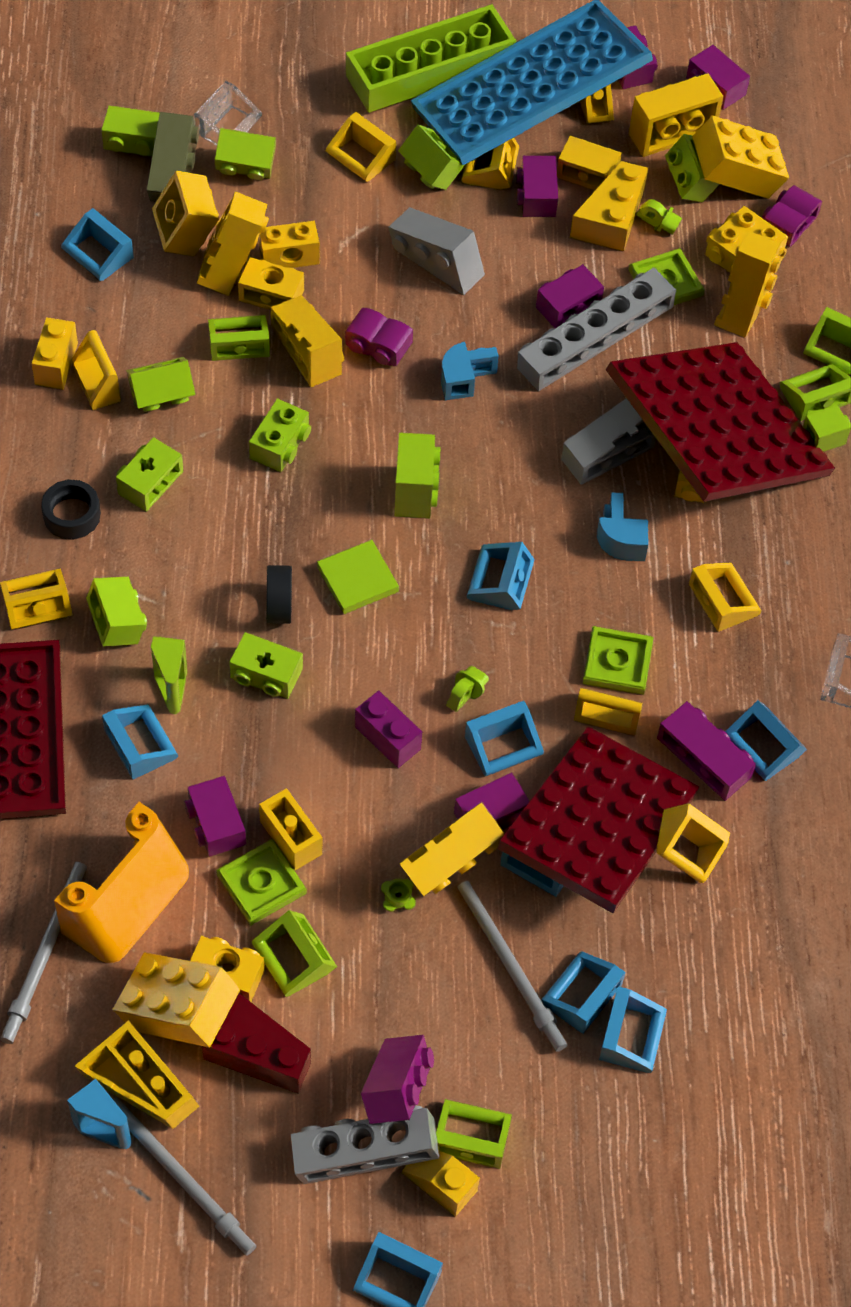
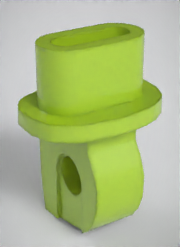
(658, 216)
(467, 685)

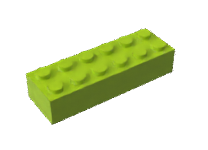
(425, 57)

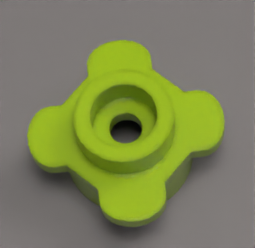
(395, 886)

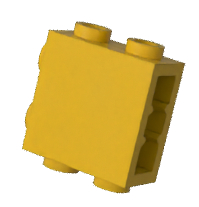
(726, 240)

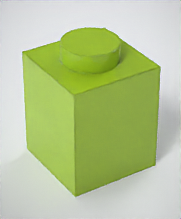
(828, 428)

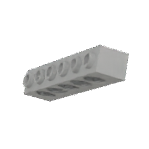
(595, 328)

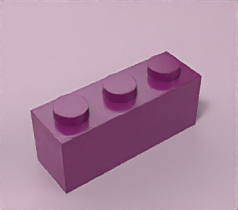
(706, 750)
(397, 1079)

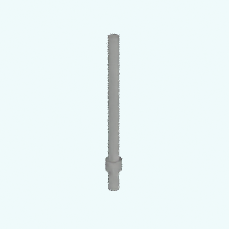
(20, 1008)
(542, 1017)
(225, 1223)

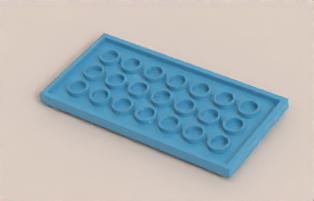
(531, 81)

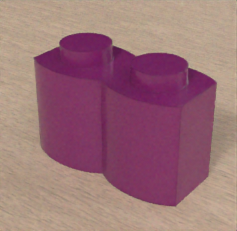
(793, 213)
(379, 337)

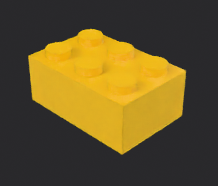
(671, 111)
(740, 157)
(177, 999)

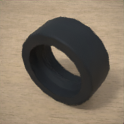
(71, 490)
(279, 594)

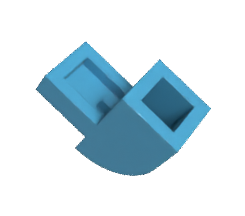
(462, 367)
(621, 536)

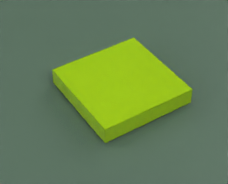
(675, 270)
(358, 576)
(618, 660)
(261, 882)

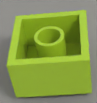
(416, 475)

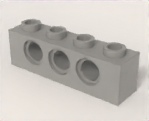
(313, 1166)

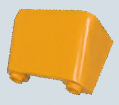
(132, 896)

